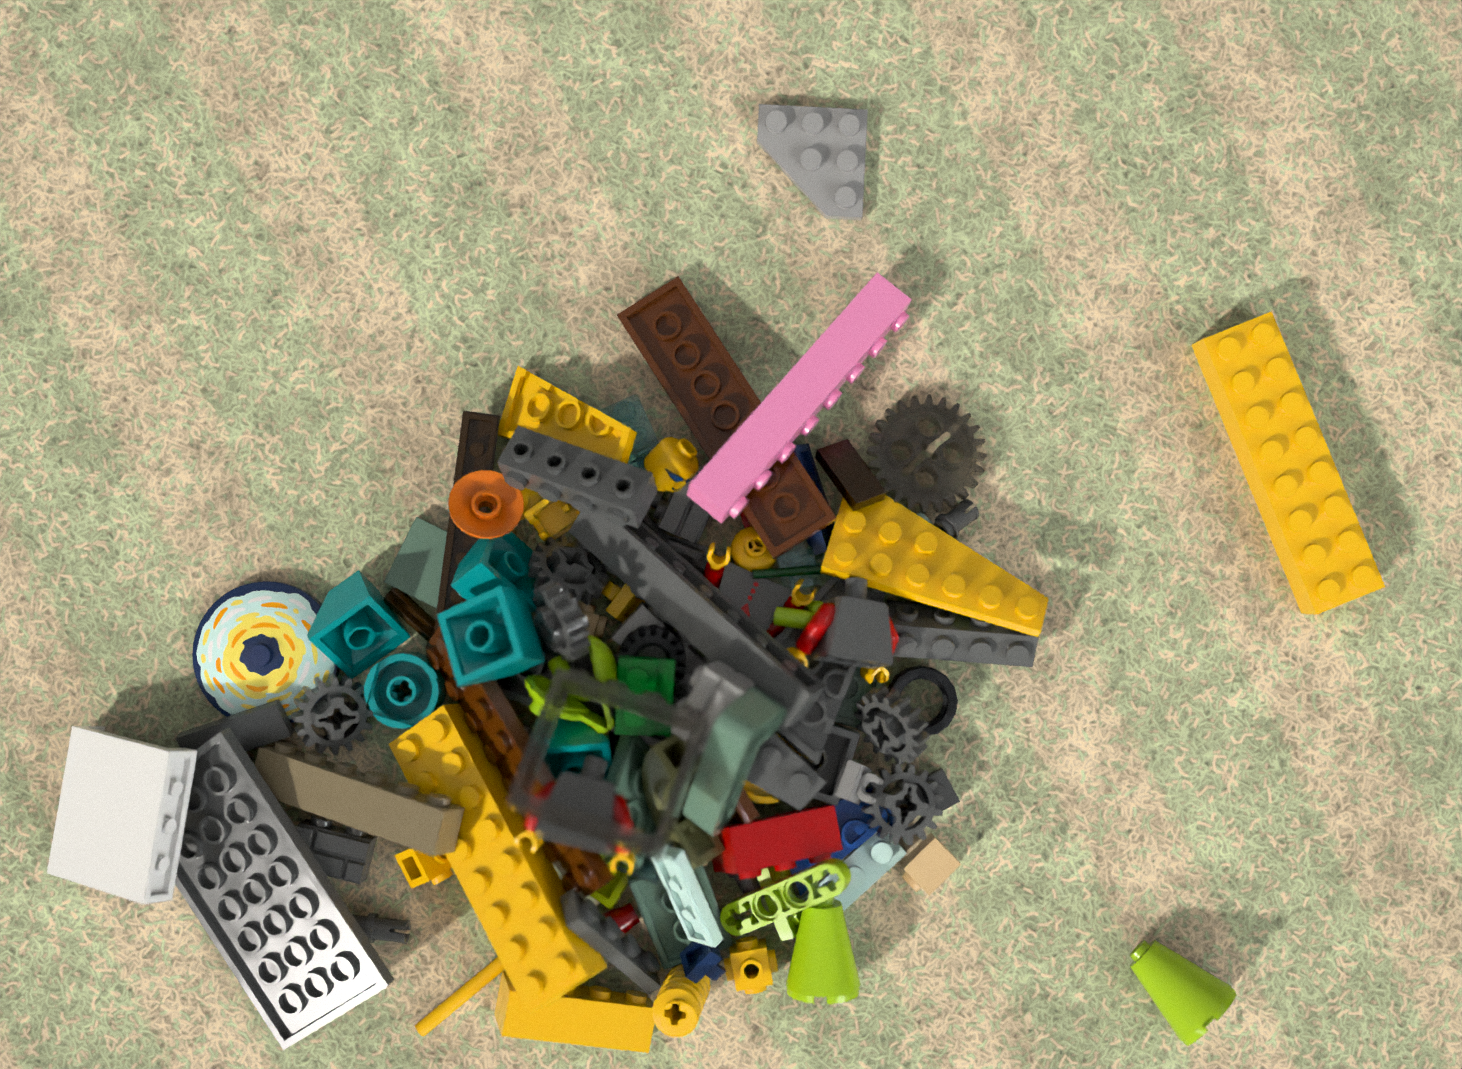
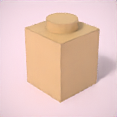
(928, 865)

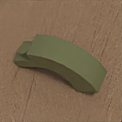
(658, 778)

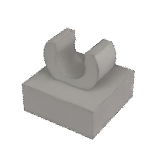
(854, 783)

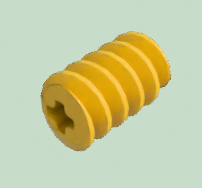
(679, 1003)

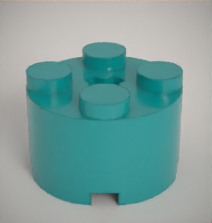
(388, 701)

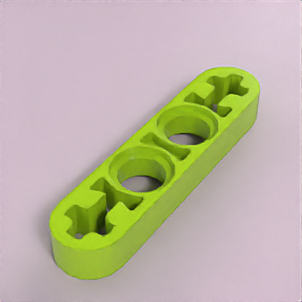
(782, 892)

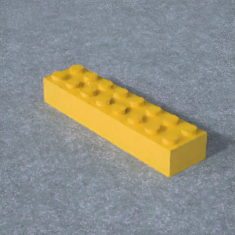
(1288, 465)
(507, 885)

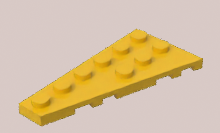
(924, 564)

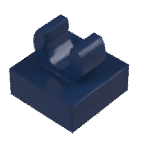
(701, 961)

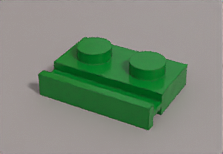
(645, 675)

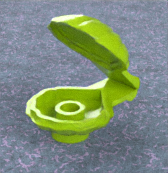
(603, 668)

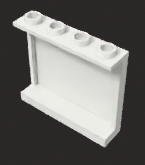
(121, 815)

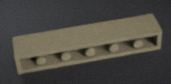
(361, 799)

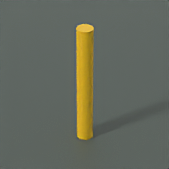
(459, 997)

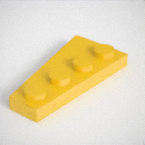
(559, 415)

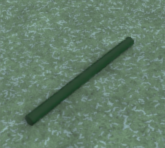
(786, 571)

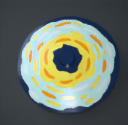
(258, 649)

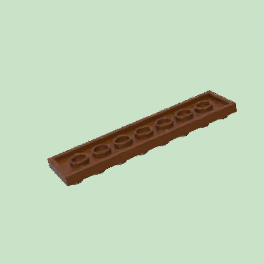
(715, 403)
(504, 745)

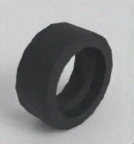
(947, 689)

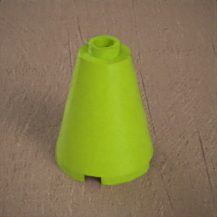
(823, 957)
(1181, 989)

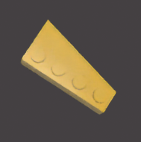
(580, 1017)

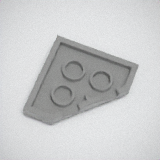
(819, 153)

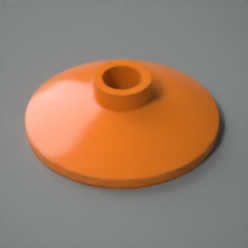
(489, 490)

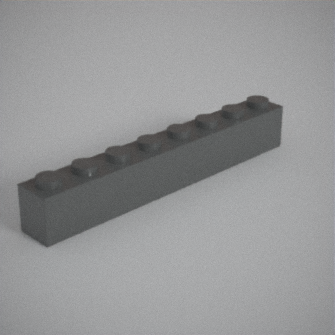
(699, 611)

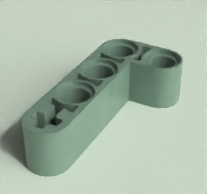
(729, 758)

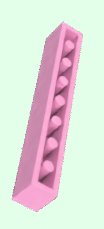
(798, 399)

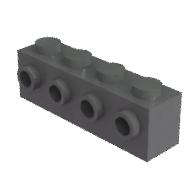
(577, 477)
(949, 636)

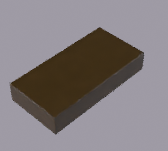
(850, 474)

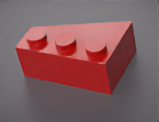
(779, 841)

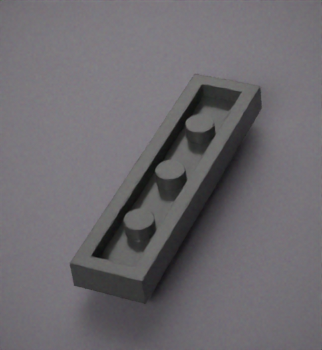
(608, 940)

